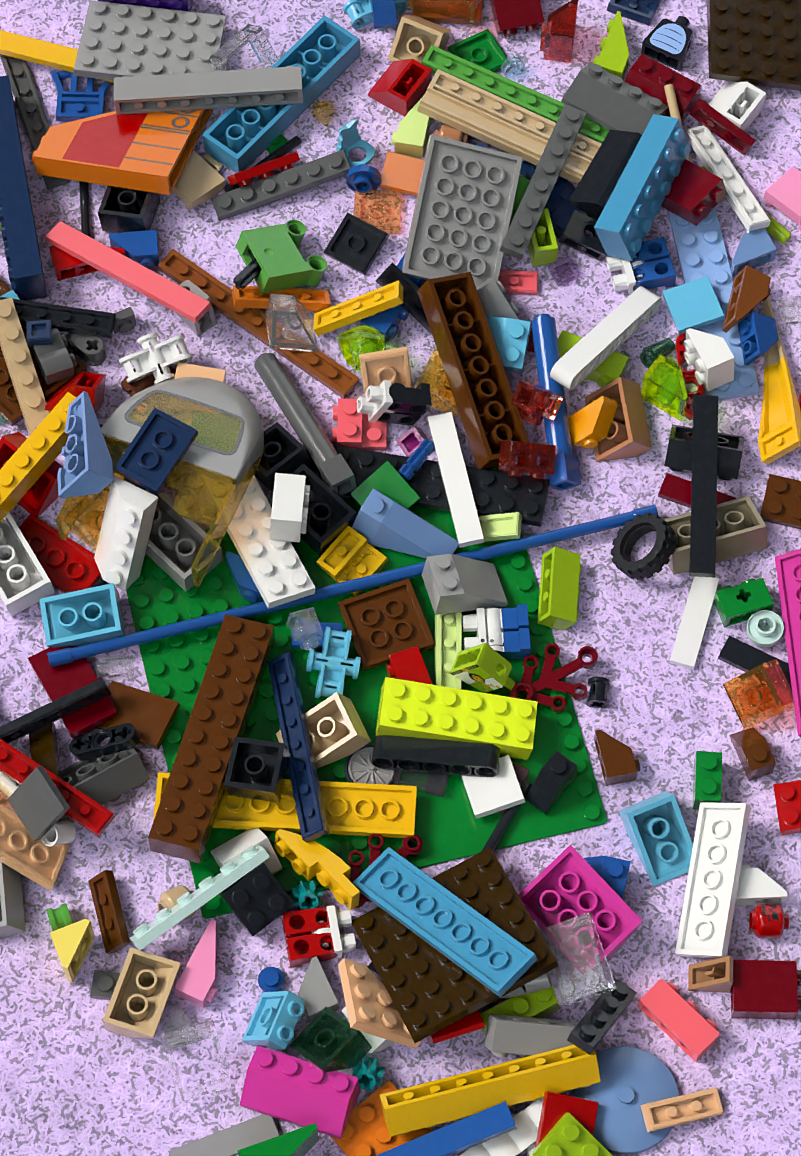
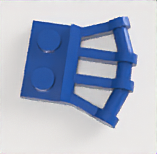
(76, 104)

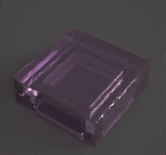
(563, 271)

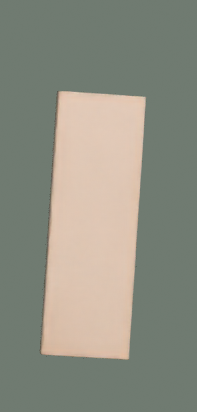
(682, 1109)

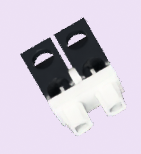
(395, 403)

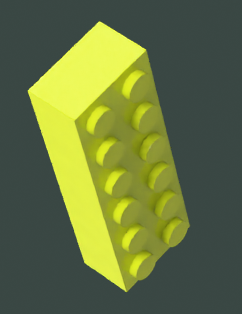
(457, 715)

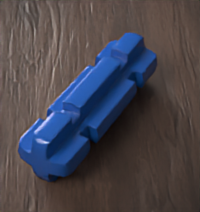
(416, 460)

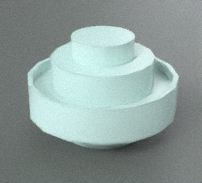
(765, 628)

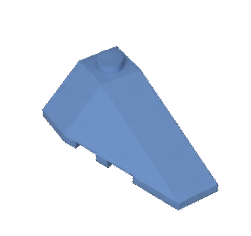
(87, 457)
(399, 529)

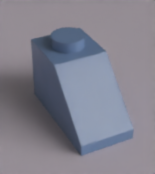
(753, 250)

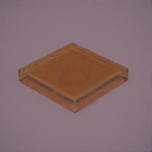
(379, 209)

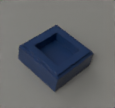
(39, 332)

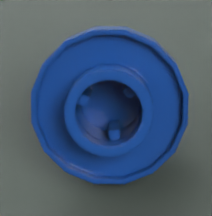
(363, 178)

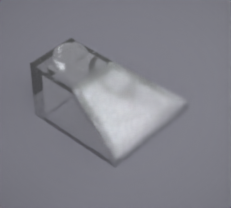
(289, 324)

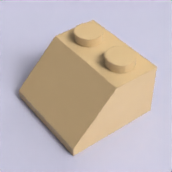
(415, 38)

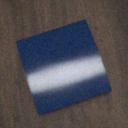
(636, 10)

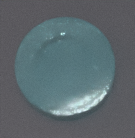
(512, 67)

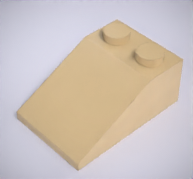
(334, 730)

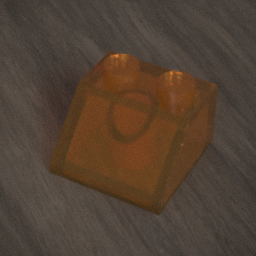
(760, 694)

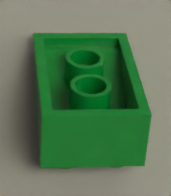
(288, 1144)

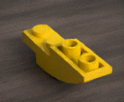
(315, 860)

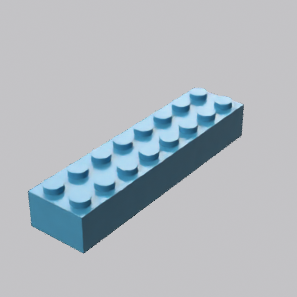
(248, 131)

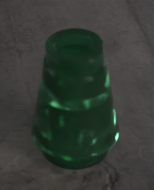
(651, 352)

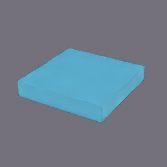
(693, 305)

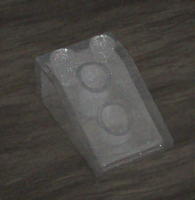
(581, 960)

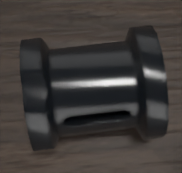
(598, 692)

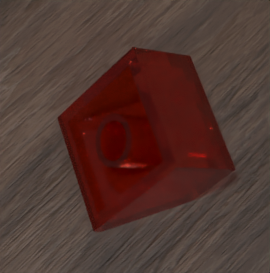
(559, 33)

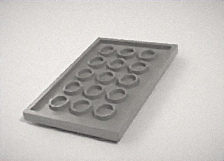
(146, 41)
(461, 211)

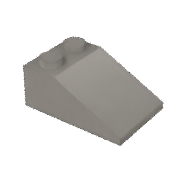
(461, 584)

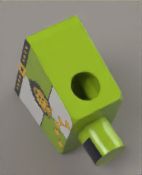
(483, 669)

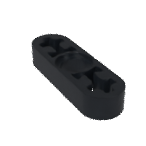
(88, 745)

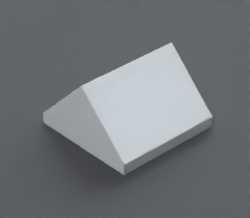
(235, 847)

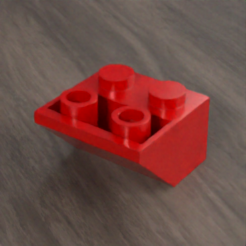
(402, 85)
(85, 381)

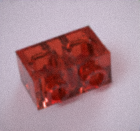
(527, 456)

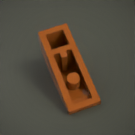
(747, 292)

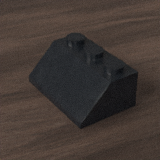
(680, 452)

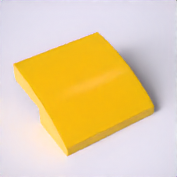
(351, 558)

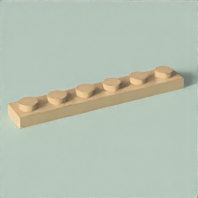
(21, 366)

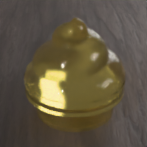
(323, 112)

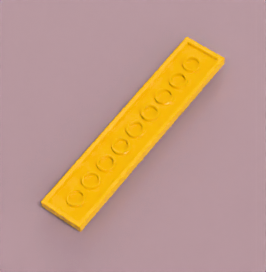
(348, 807)

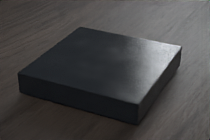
(356, 244)

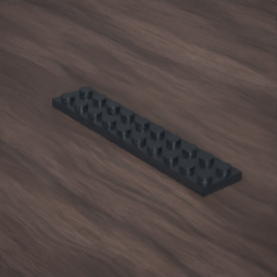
(491, 489)

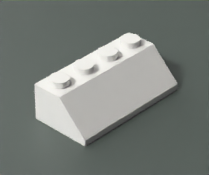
(124, 533)

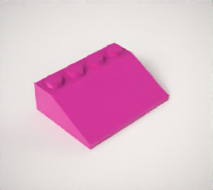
(574, 888)

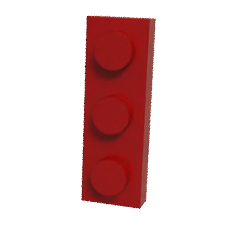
(264, 170)

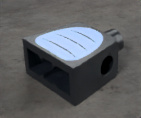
(669, 42)

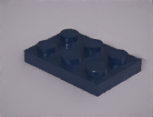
(156, 451)

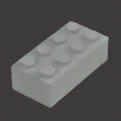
(175, 543)

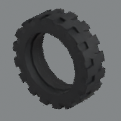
(658, 555)

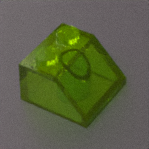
(665, 387)

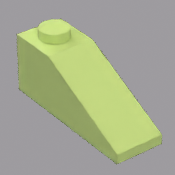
(412, 133)

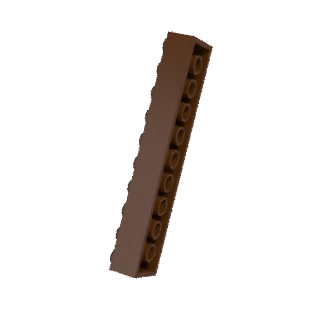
(217, 717)

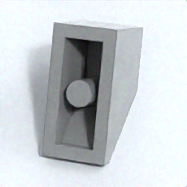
(316, 991)

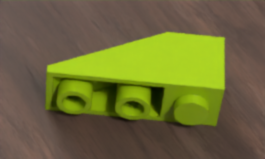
(614, 48)

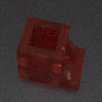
(535, 402)

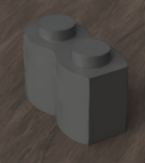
(54, 358)

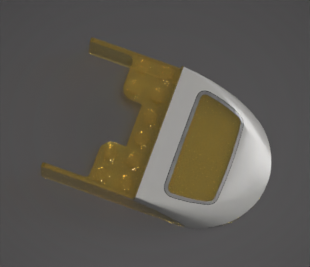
(213, 470)

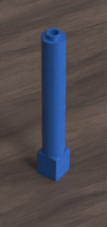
(557, 431)

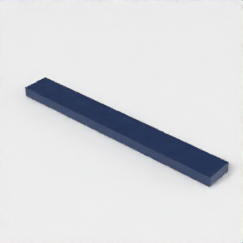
(297, 739)

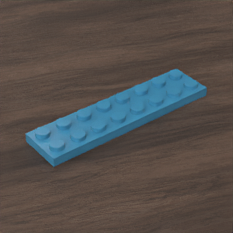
(445, 922)

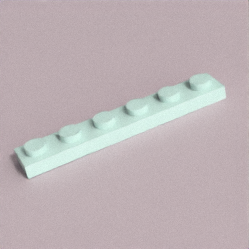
(190, 902)

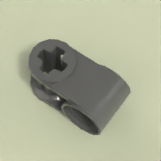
(87, 347)

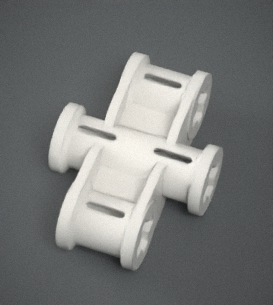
(164, 355)

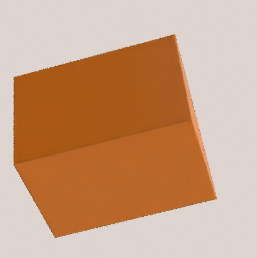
(401, 173)

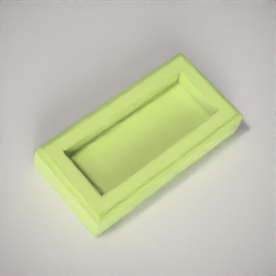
(501, 526)

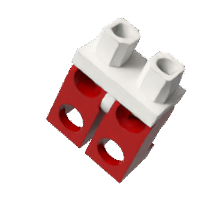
(316, 934)

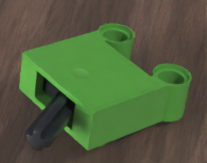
(274, 258)

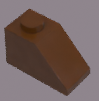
(753, 753)
(615, 759)

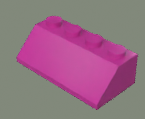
(299, 1092)

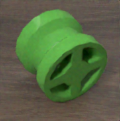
(59, 917)

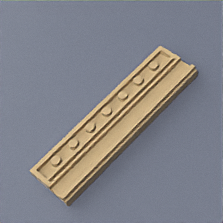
(500, 123)

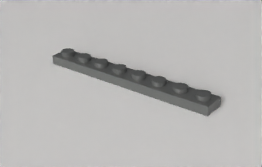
(542, 182)

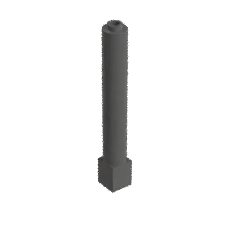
(331, 465)

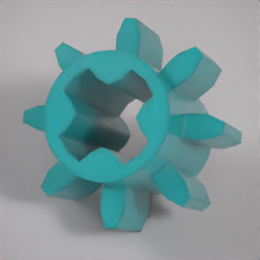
(306, 889)
(369, 1073)

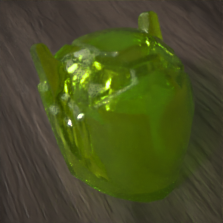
(359, 341)

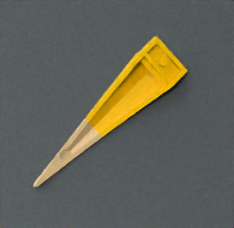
(780, 407)

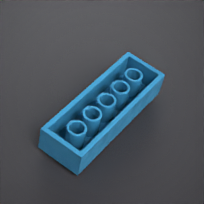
(642, 187)

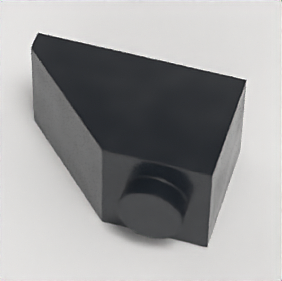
(551, 782)

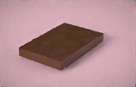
(146, 711)

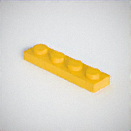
(358, 308)

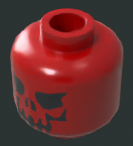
(768, 921)

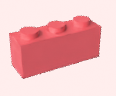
(679, 1019)

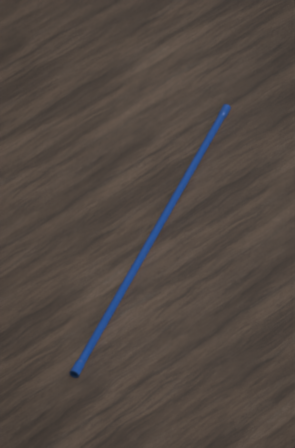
(69, 655)

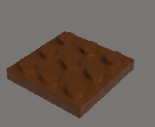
(385, 623)

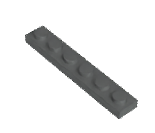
(281, 185)

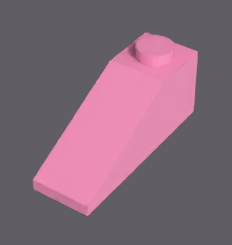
(200, 974)

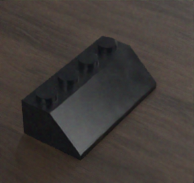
(604, 172)

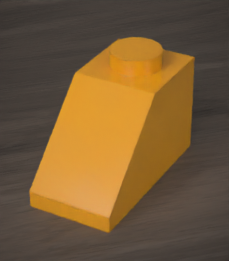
(592, 422)

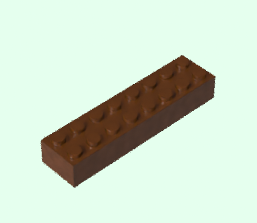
(472, 366)

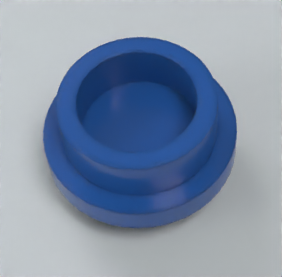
(271, 979)

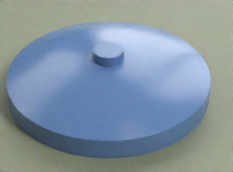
(627, 1082)

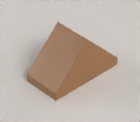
(711, 975)

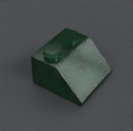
(331, 1043)

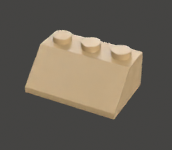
(140, 995)

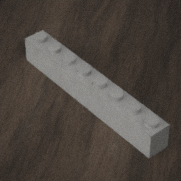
(208, 90)

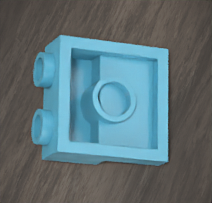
(274, 1019)

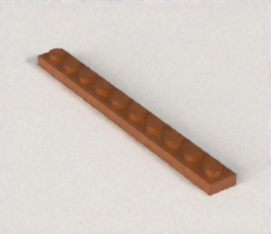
(253, 321)

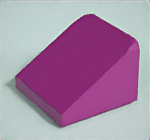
(411, 440)

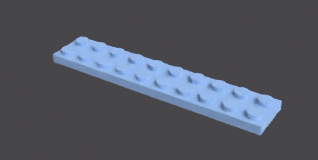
(700, 255)

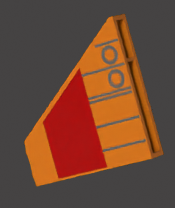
(122, 149)

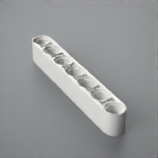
(605, 338)

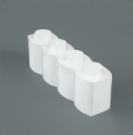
(516, 1141)

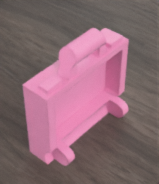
(786, 195)

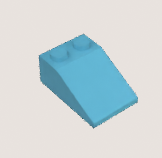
(511, 341)
(82, 616)
(659, 836)

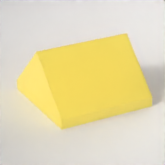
(72, 946)

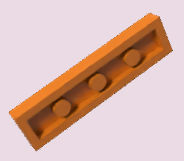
(252, 297)

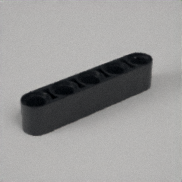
(435, 756)

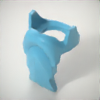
(350, 140)

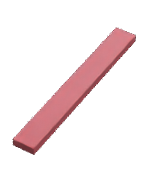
(128, 272)

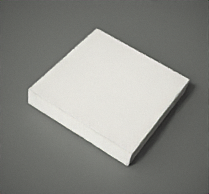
(494, 793)

